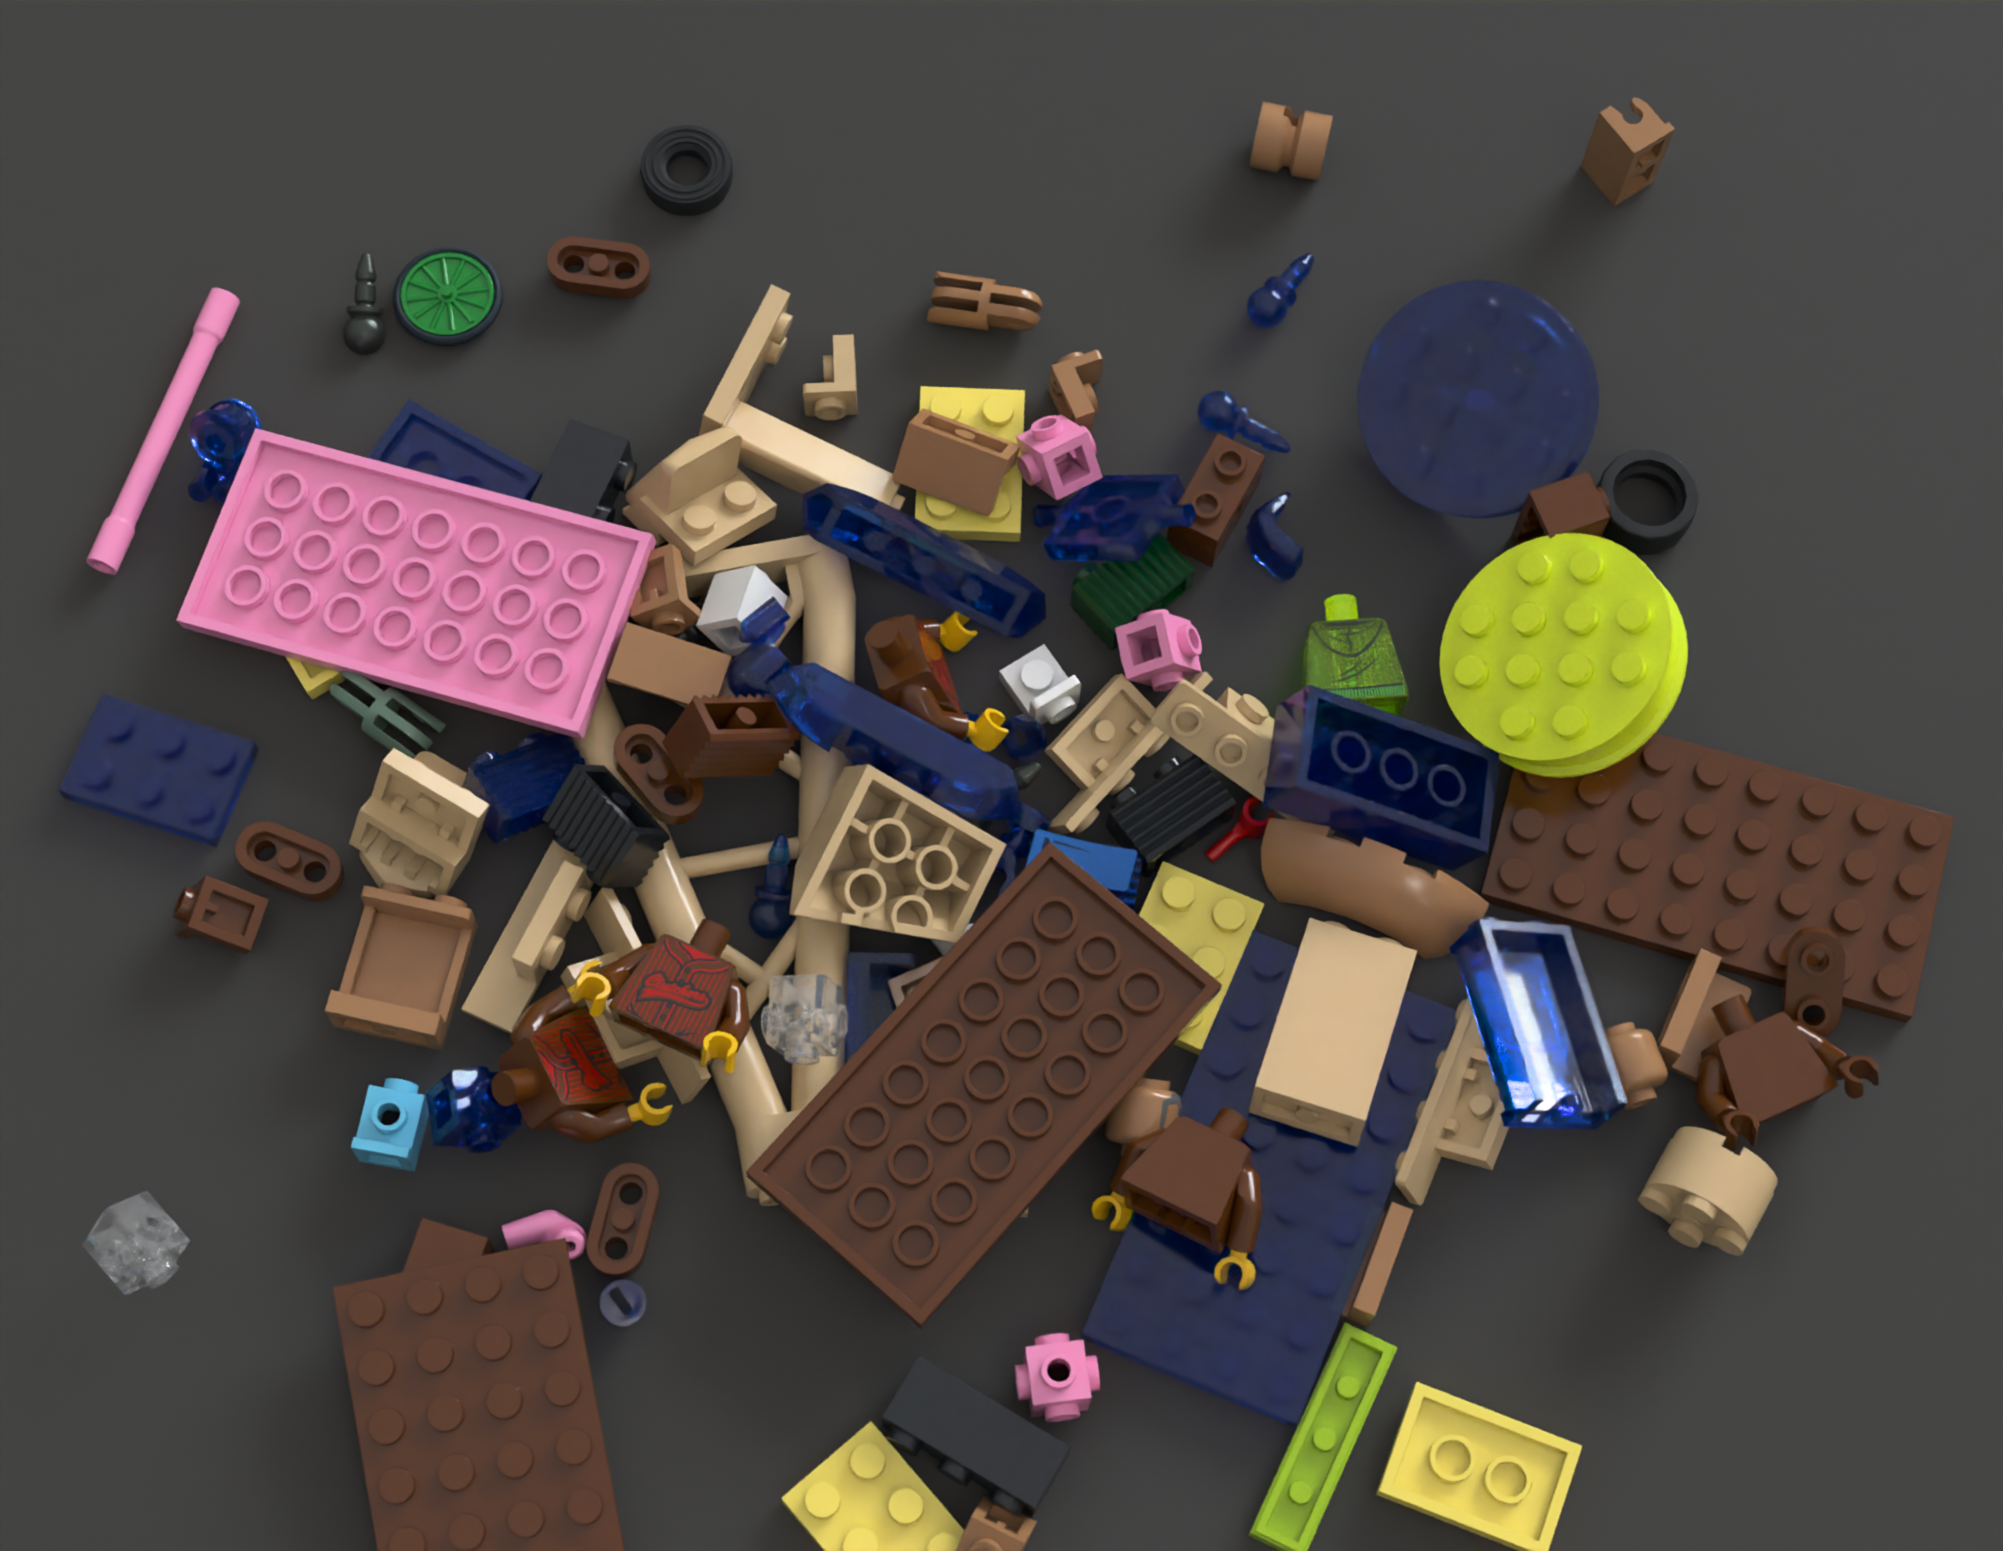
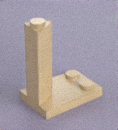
(771, 444)

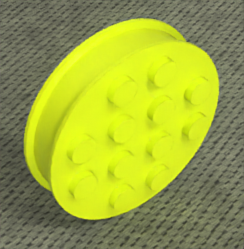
(1563, 655)

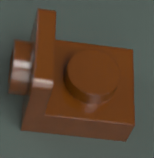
(220, 914)

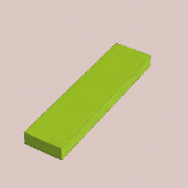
(1323, 1440)

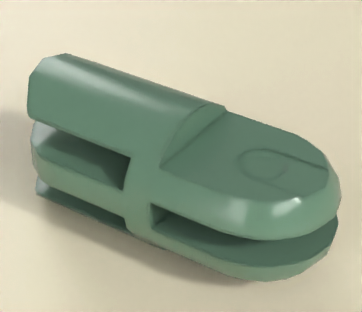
(384, 713)

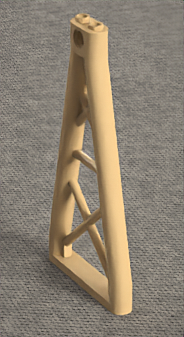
(825, 595)

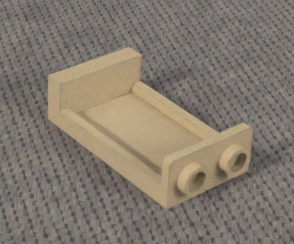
(1332, 1031)

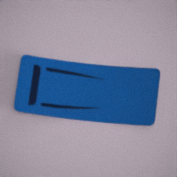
(1105, 863)

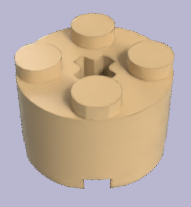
(1709, 1191)

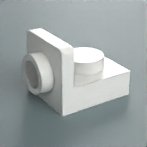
(1041, 686)

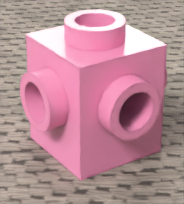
(1058, 456)
(1159, 649)
(1057, 1399)

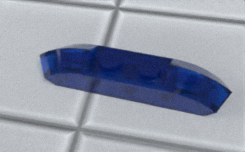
(923, 559)
(896, 743)

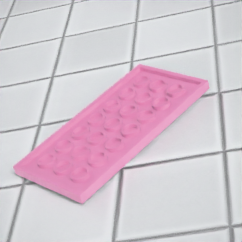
(418, 582)

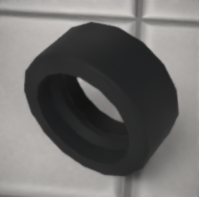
(1668, 473)

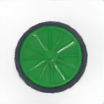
(447, 296)

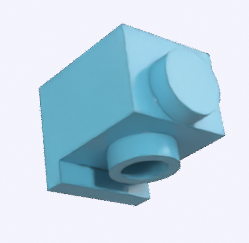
(397, 1143)

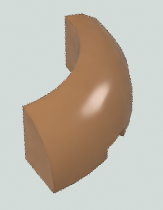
(1367, 886)

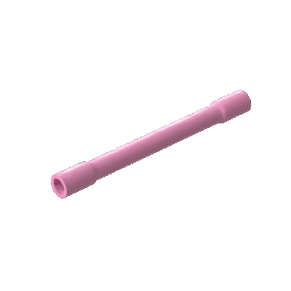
(119, 527)

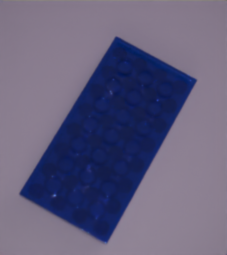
(1315, 1221)

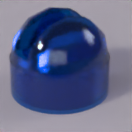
(1033, 732)
(631, 1292)

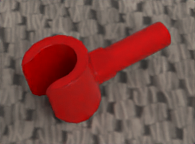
(1244, 828)

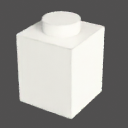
(732, 599)

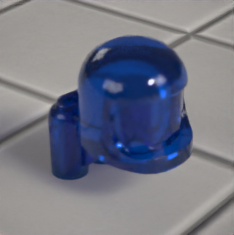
(220, 440)
(762, 658)

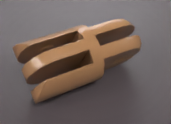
(981, 303)

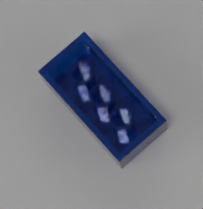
(1381, 778)

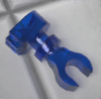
(1021, 832)

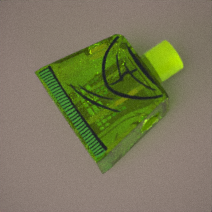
(1354, 657)

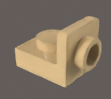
(839, 391)

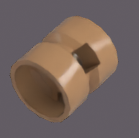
(1290, 141)

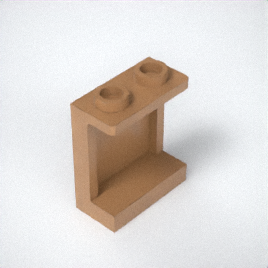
(404, 967)

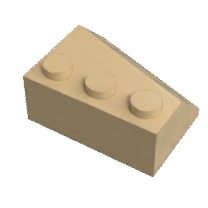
(892, 861)

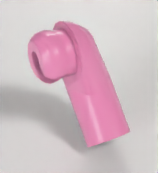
(545, 1227)

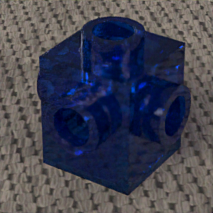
(467, 1113)

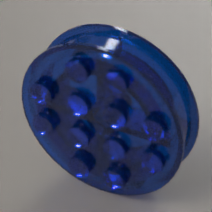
(1477, 398)

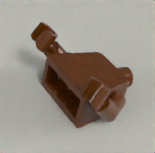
(1769, 1070)

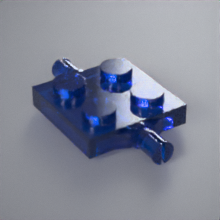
(1114, 517)

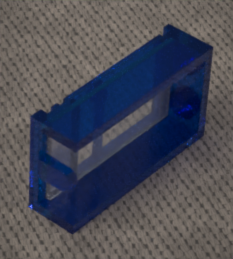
(1539, 1024)

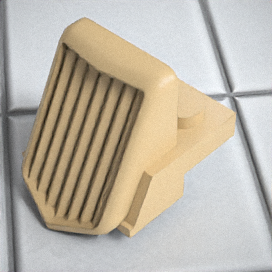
(699, 497)
(418, 824)

